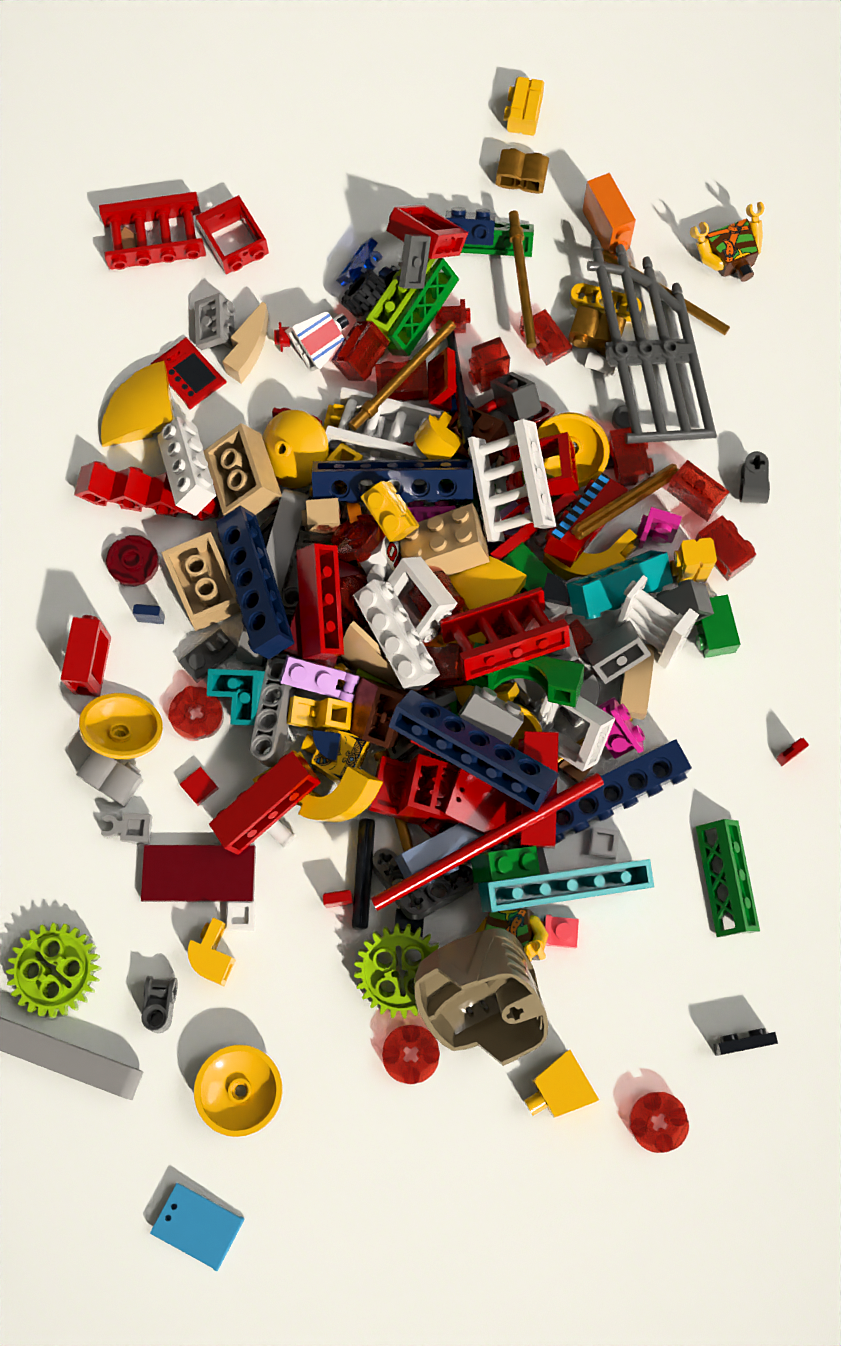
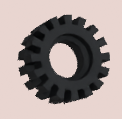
(363, 293)

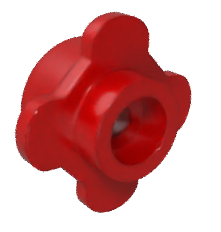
(281, 337)

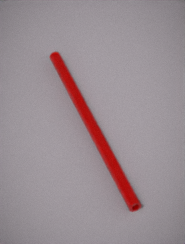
(486, 841)

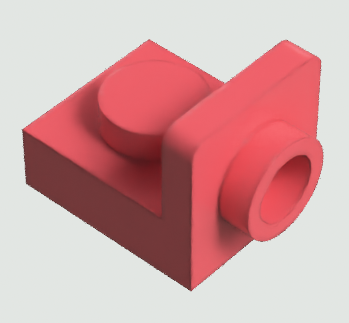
(561, 931)

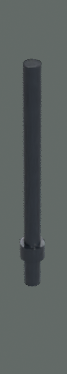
(464, 423)

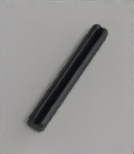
(363, 873)

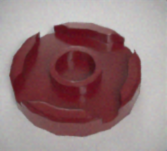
(132, 560)

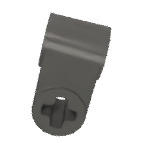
(755, 480)
(158, 1001)

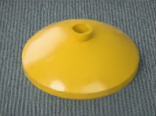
(304, 443)
(591, 445)
(120, 726)
(217, 1085)

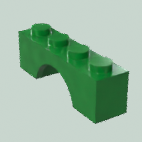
(557, 677)

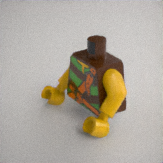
(732, 247)
(522, 924)

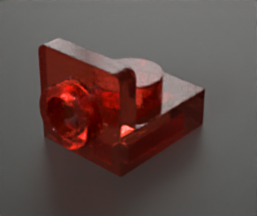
(457, 314)

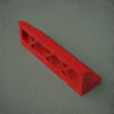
(528, 530)

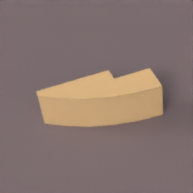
(247, 344)
(636, 686)

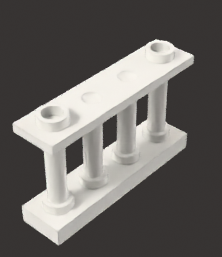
(372, 447)
(535, 488)
(655, 621)

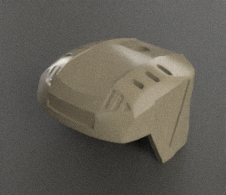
(476, 971)

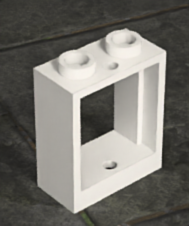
(416, 571)
(596, 736)

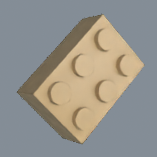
(242, 471)
(449, 541)
(202, 581)

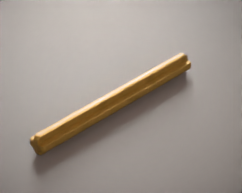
(624, 502)

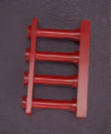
(148, 210)
(510, 650)

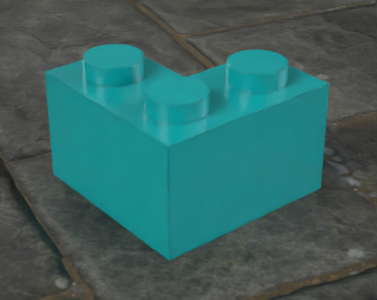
(243, 687)

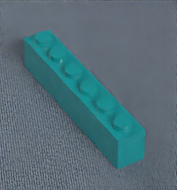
(566, 885)

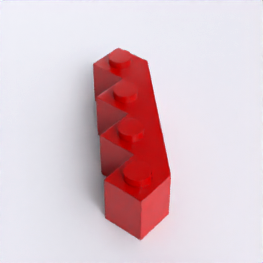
(133, 491)

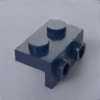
(478, 224)

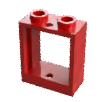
(223, 216)
(446, 237)
(550, 446)
(86, 656)

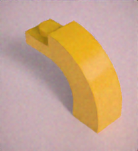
(591, 563)
(347, 801)

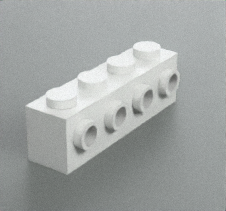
(186, 466)
(396, 635)

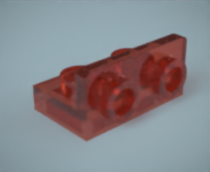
(549, 338)

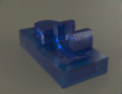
(361, 258)

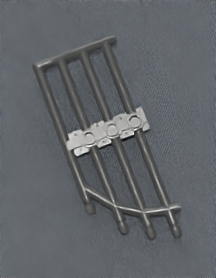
(651, 352)

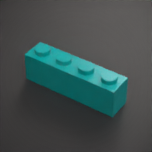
(606, 587)

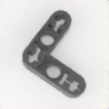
(424, 896)

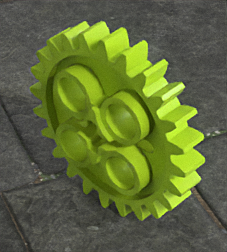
(375, 972)
(36, 989)

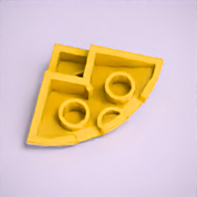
(138, 407)
(487, 585)

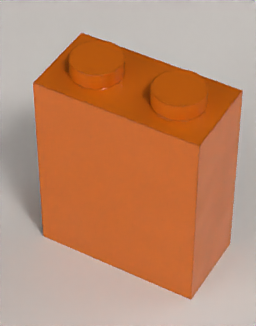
(608, 213)

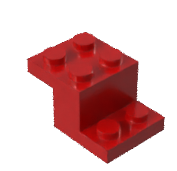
(414, 788)

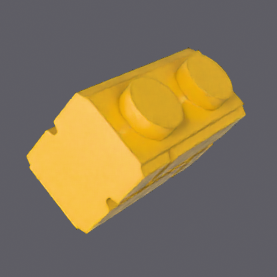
(525, 106)
(389, 511)
(694, 560)

